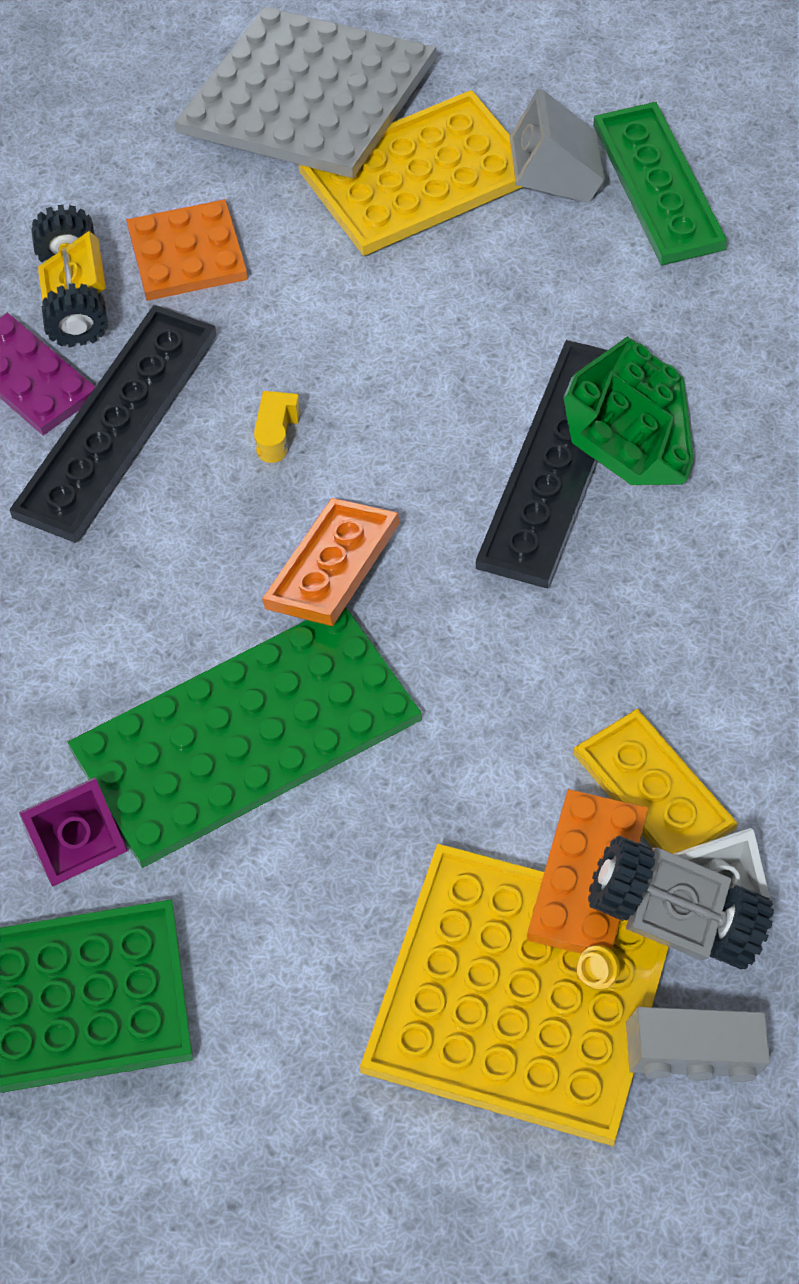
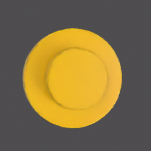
(598, 967)

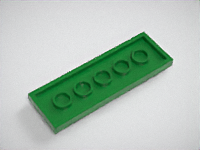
(659, 183)

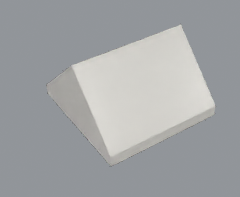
(733, 857)

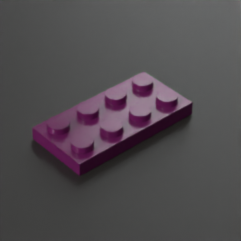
(36, 379)

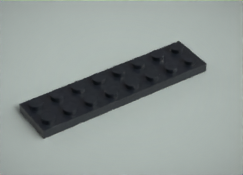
(113, 424)
(543, 486)

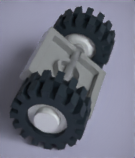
(680, 903)

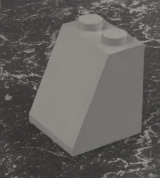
(556, 151)

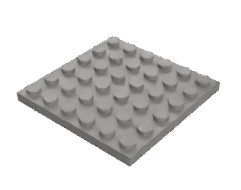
(307, 91)

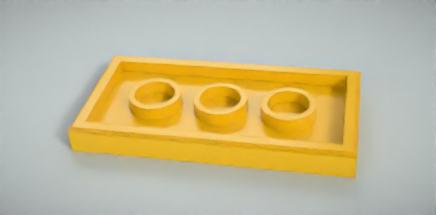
(644, 770)

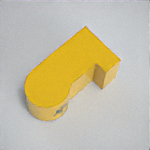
(272, 422)

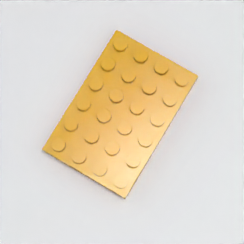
(420, 174)

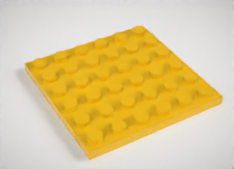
(505, 1017)

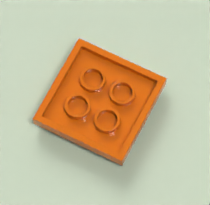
(186, 249)

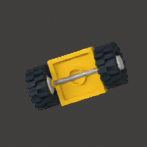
(70, 276)

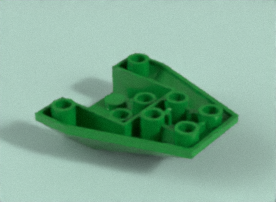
(632, 415)

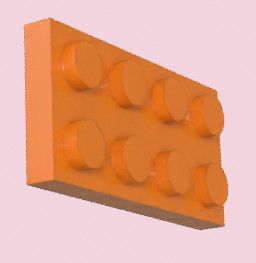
(331, 561)
(582, 834)

